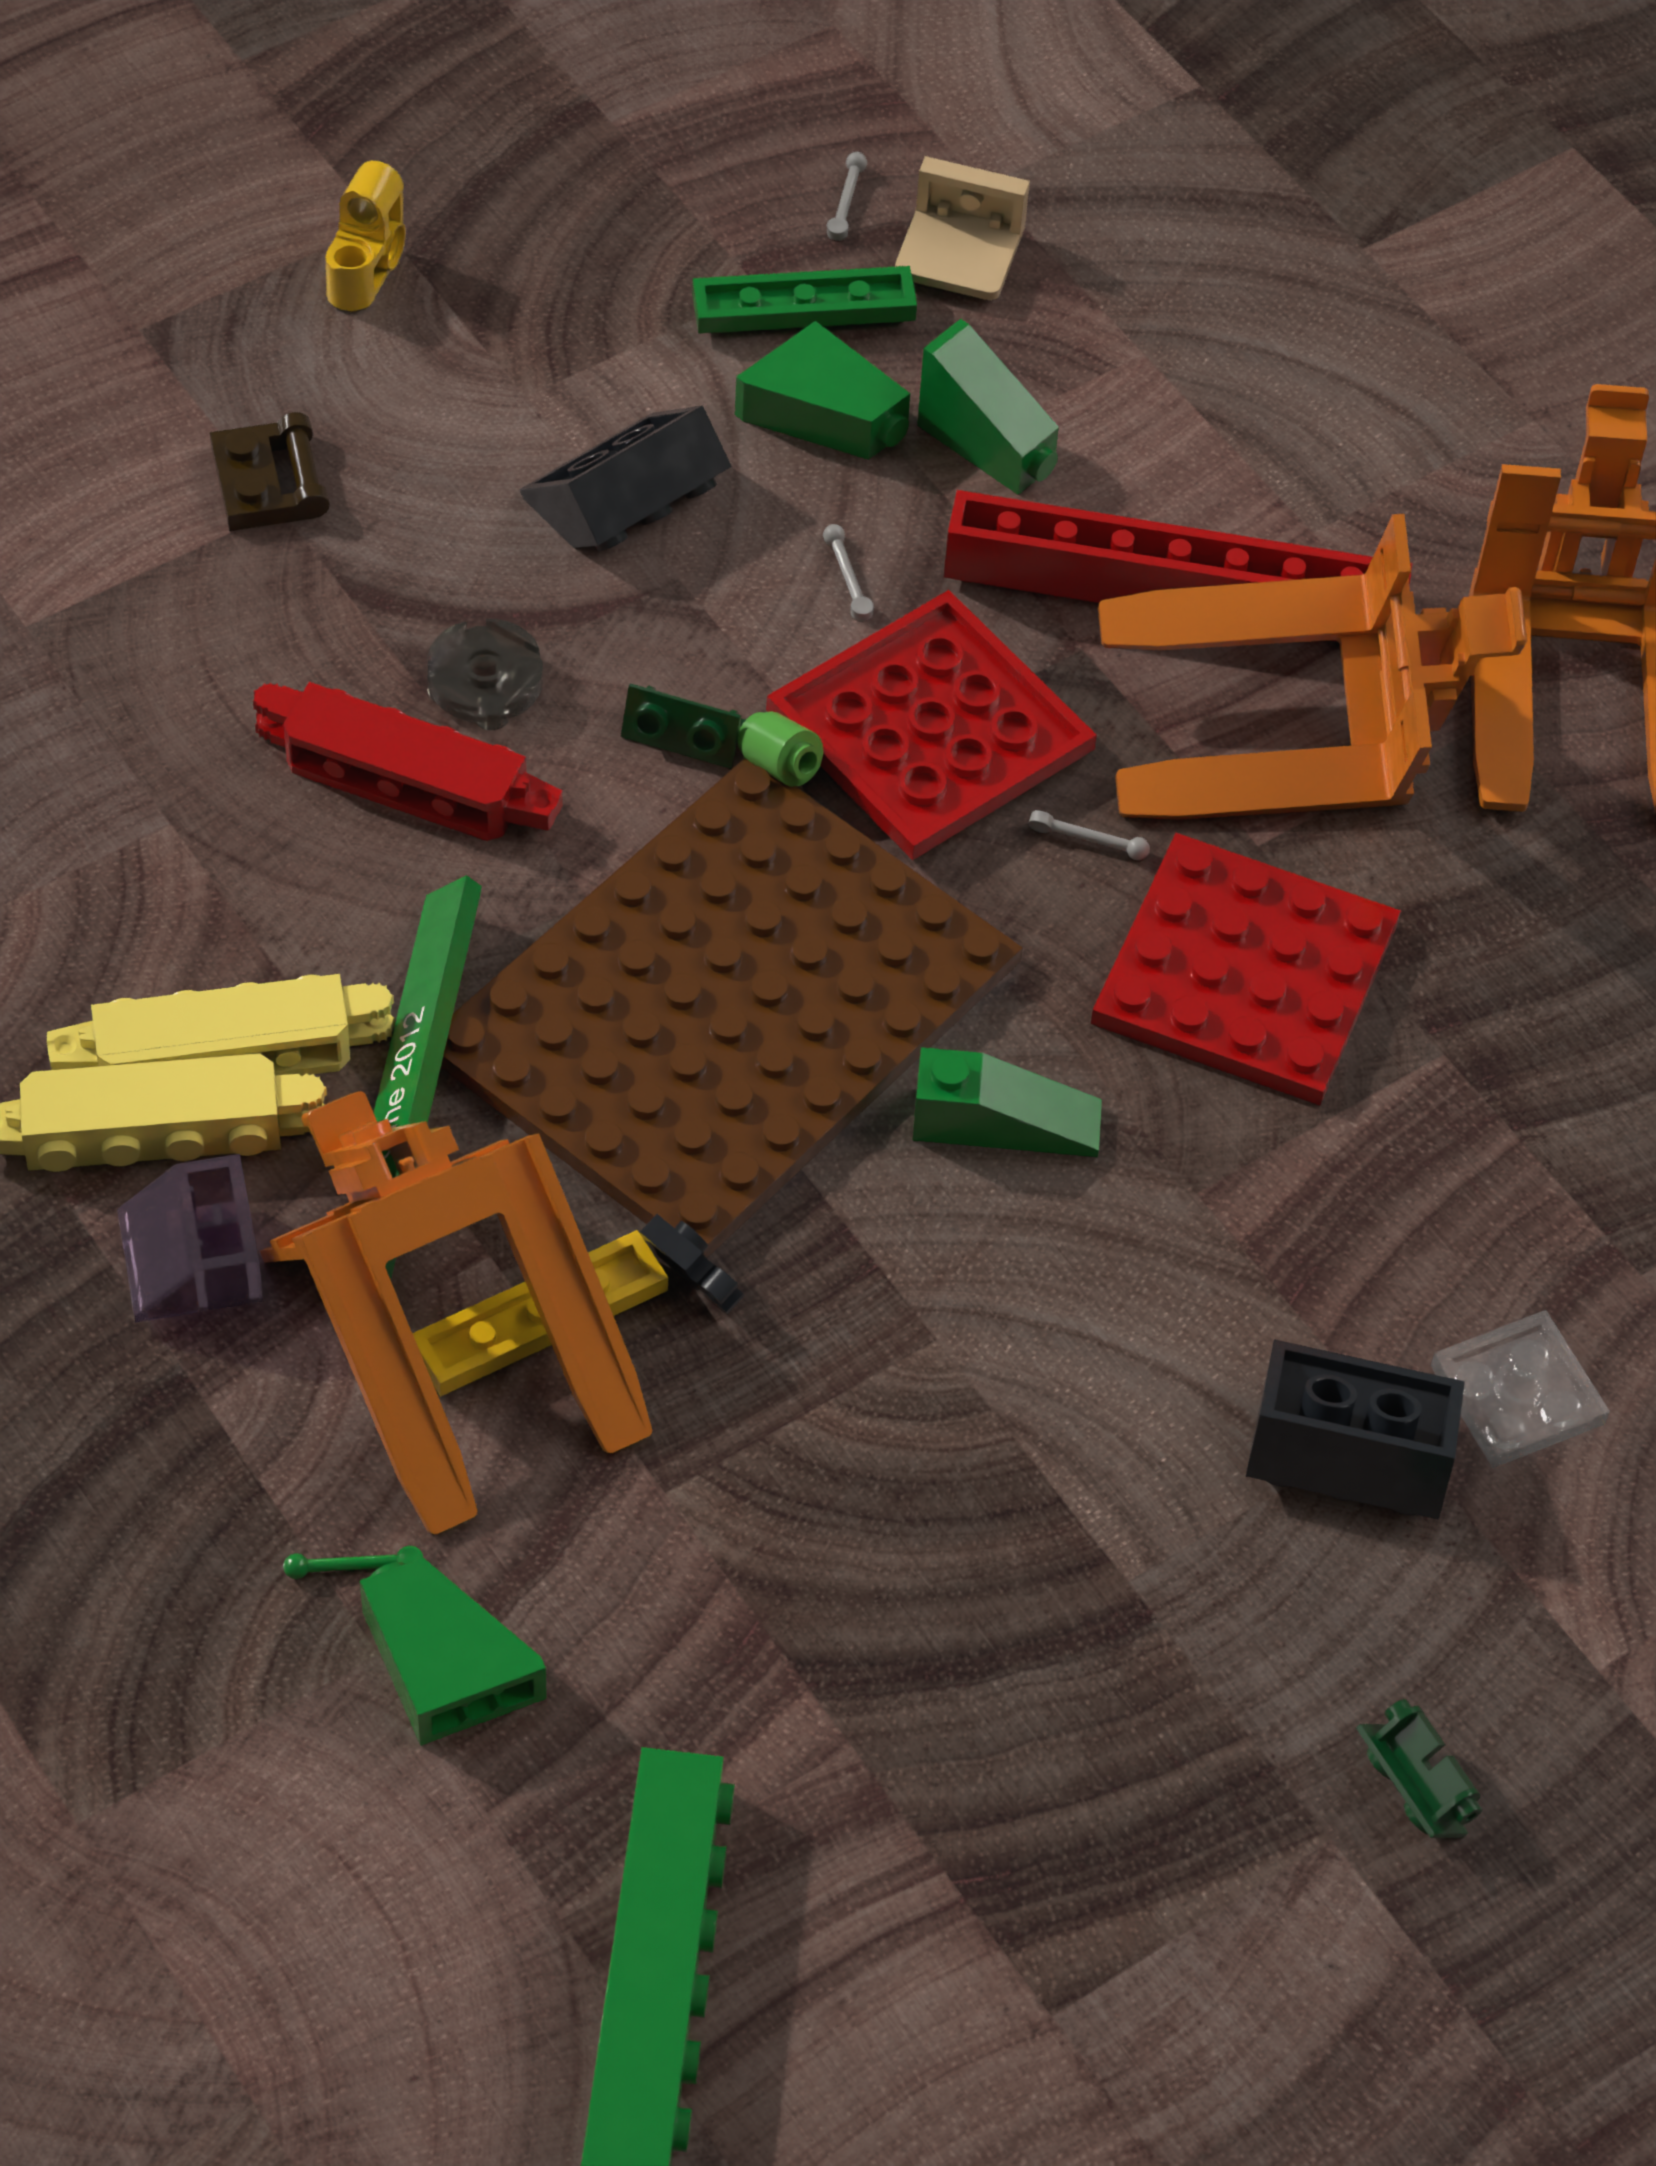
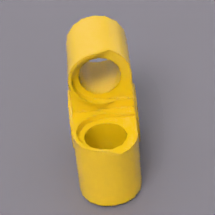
(367, 238)

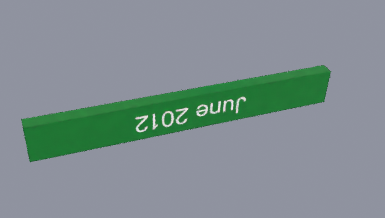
(426, 1008)

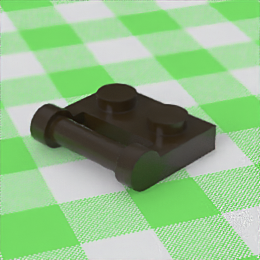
(250, 477)

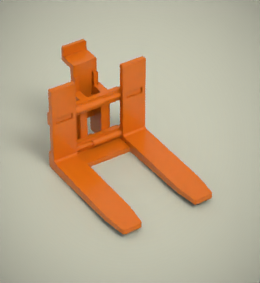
(1543, 530)
(1396, 672)
(418, 1206)

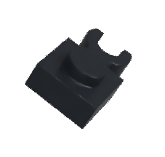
(683, 1252)

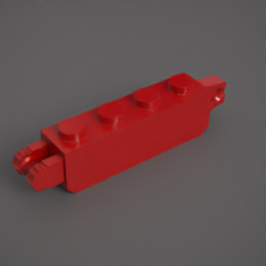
(404, 761)

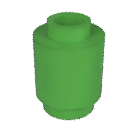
(781, 747)

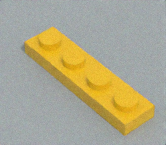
(510, 1327)

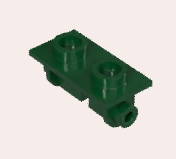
(681, 725)
(1436, 1797)

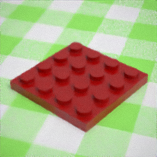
(933, 723)
(1246, 968)

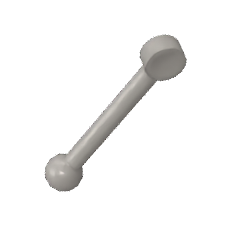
(838, 227)
(861, 606)
(1044, 822)

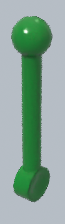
(297, 1565)

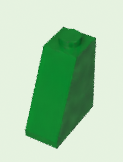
(824, 395)
(984, 410)
(446, 1651)

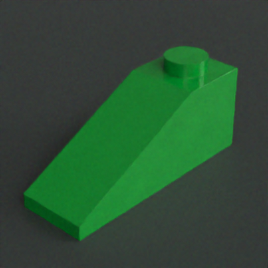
(1001, 1105)

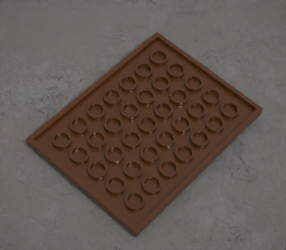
(724, 1004)

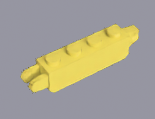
(293, 1023)
(155, 1111)

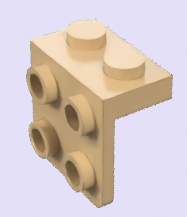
(964, 228)

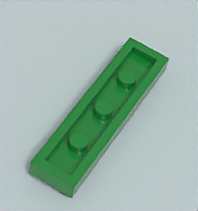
(804, 297)

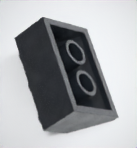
(630, 478)
(1356, 1429)

